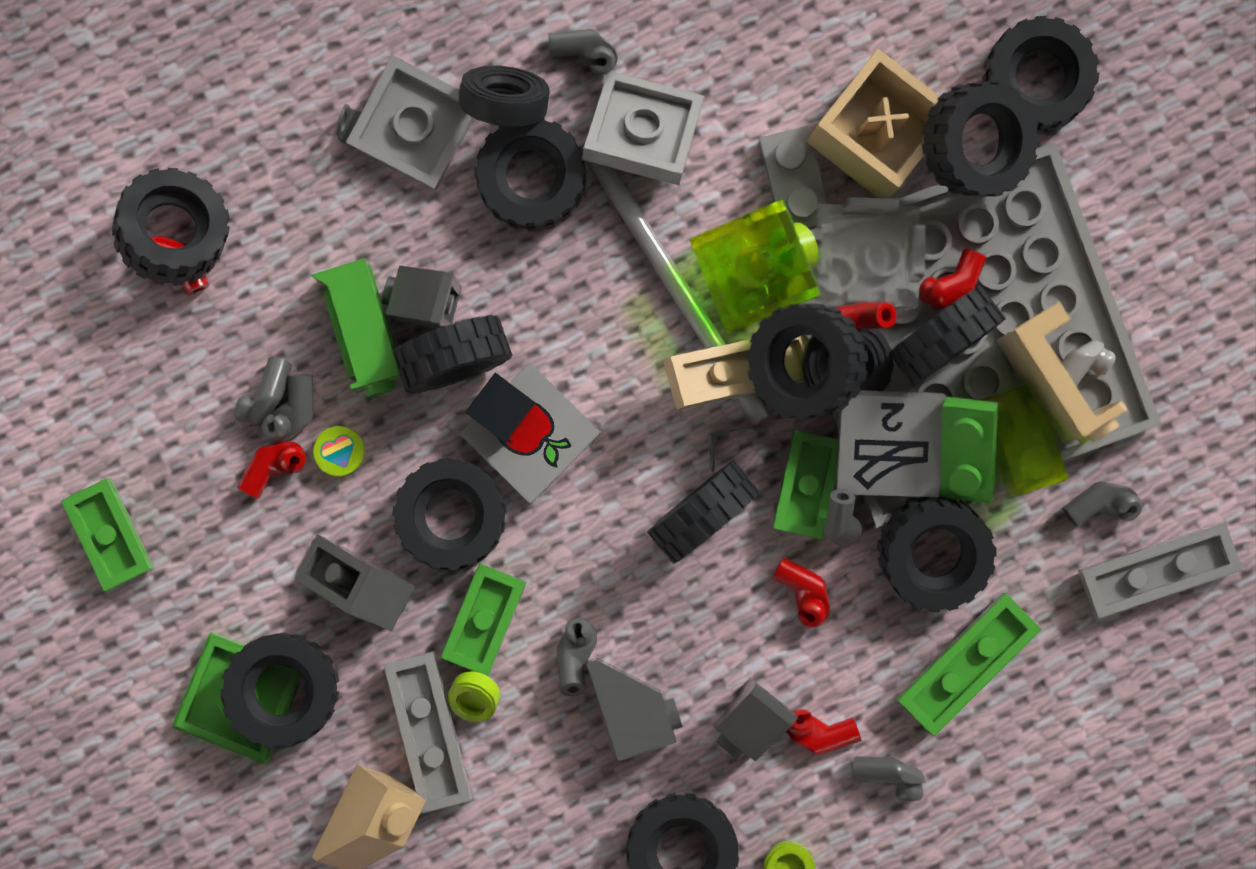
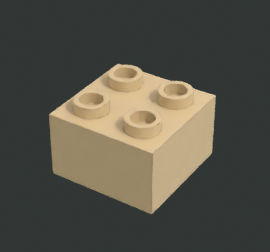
(877, 126)

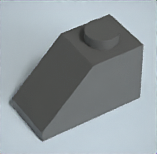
(421, 297)
(354, 583)
(633, 711)
(753, 722)

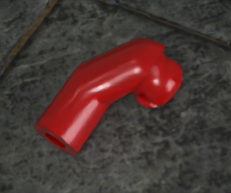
(950, 288)

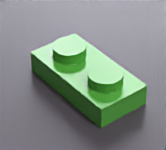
(969, 449)
(806, 485)
(107, 534)
(483, 619)

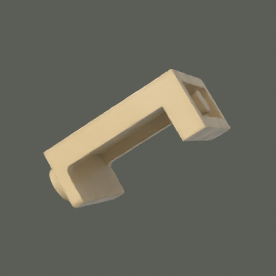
(1050, 382)

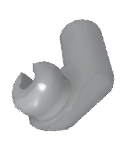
(1089, 356)

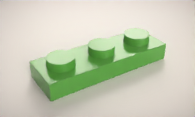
(968, 664)

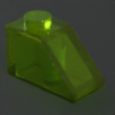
(1025, 444)

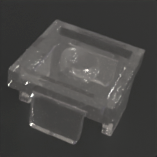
(869, 253)

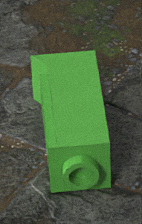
(360, 327)

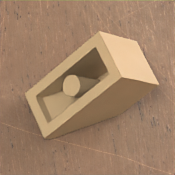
(369, 820)

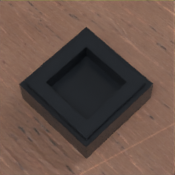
(500, 407)

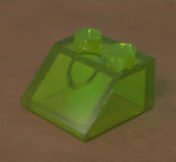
(755, 266)

